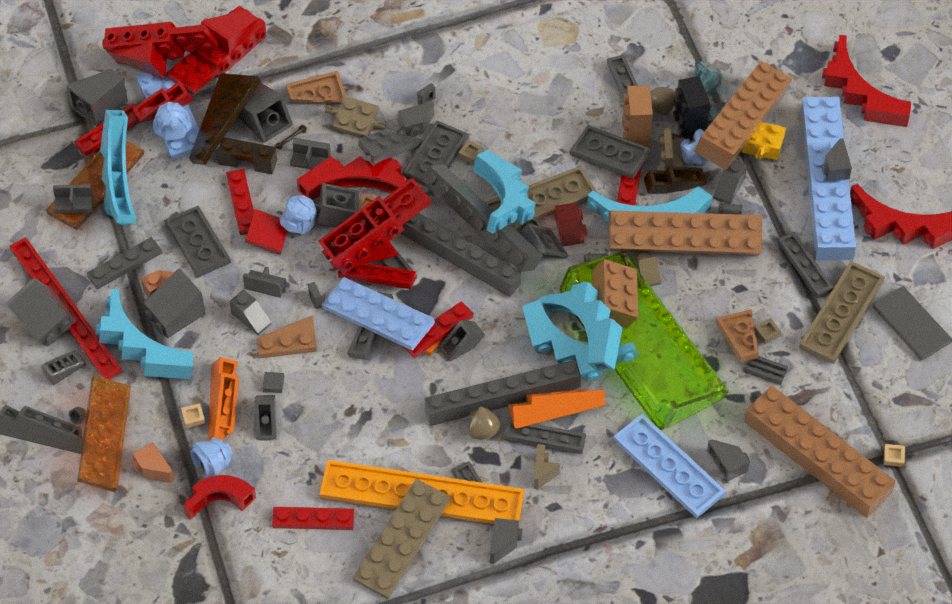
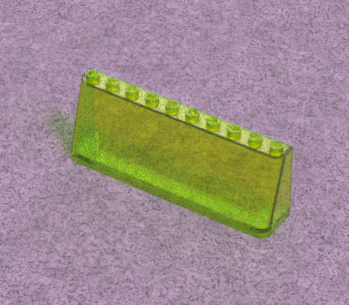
(670, 373)

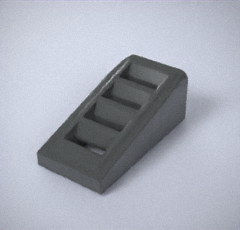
(60, 374)

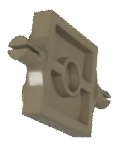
(355, 117)

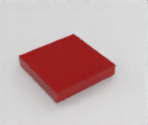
(266, 232)

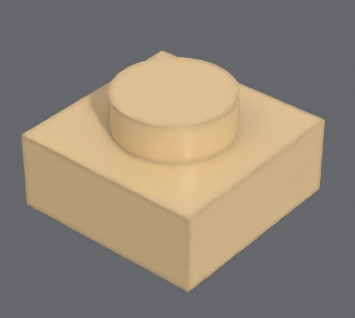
(193, 415)
(894, 455)

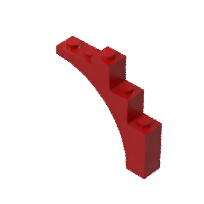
(875, 104)
(359, 173)
(881, 220)

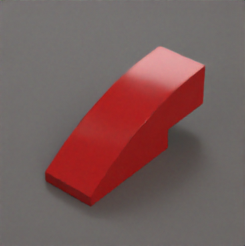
(176, 94)

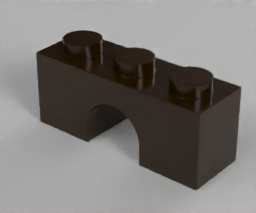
(259, 155)

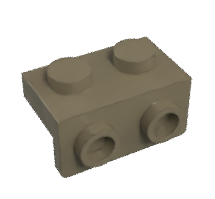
(671, 150)

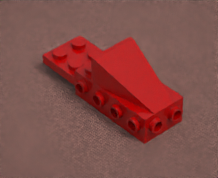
(237, 35)
(151, 45)
(368, 232)

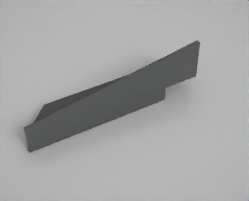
(40, 429)

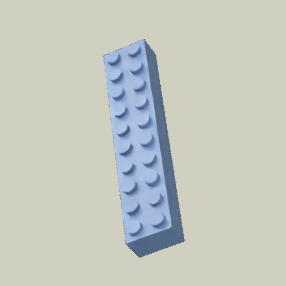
(828, 200)

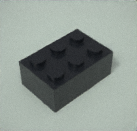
(691, 107)

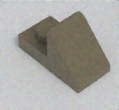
(647, 267)
(544, 470)

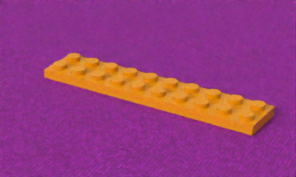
(388, 487)

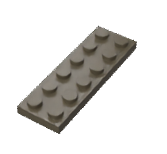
(560, 189)
(841, 312)
(401, 538)

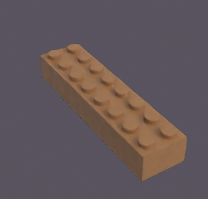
(742, 115)
(685, 233)
(819, 451)

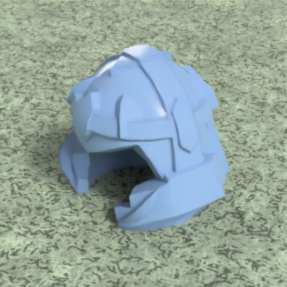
(172, 121)
(688, 153)
(299, 215)
(213, 454)

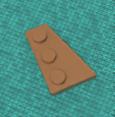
(317, 89)
(740, 334)
(289, 340)

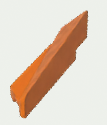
(222, 398)
(552, 405)

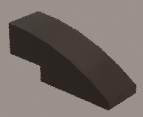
(673, 179)

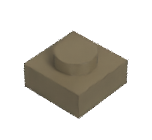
(469, 151)
(767, 330)

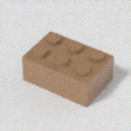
(637, 115)
(617, 290)

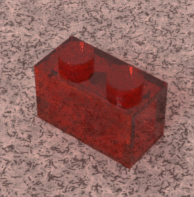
(569, 224)

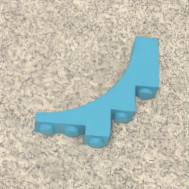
(114, 175)
(511, 191)
(695, 202)
(602, 331)
(546, 336)
(154, 357)

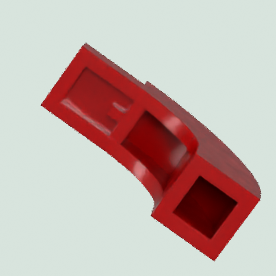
(219, 488)

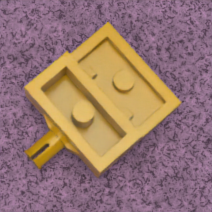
(766, 142)

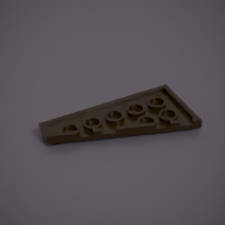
(226, 103)

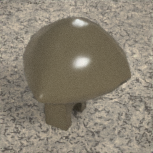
(662, 100)
(483, 424)

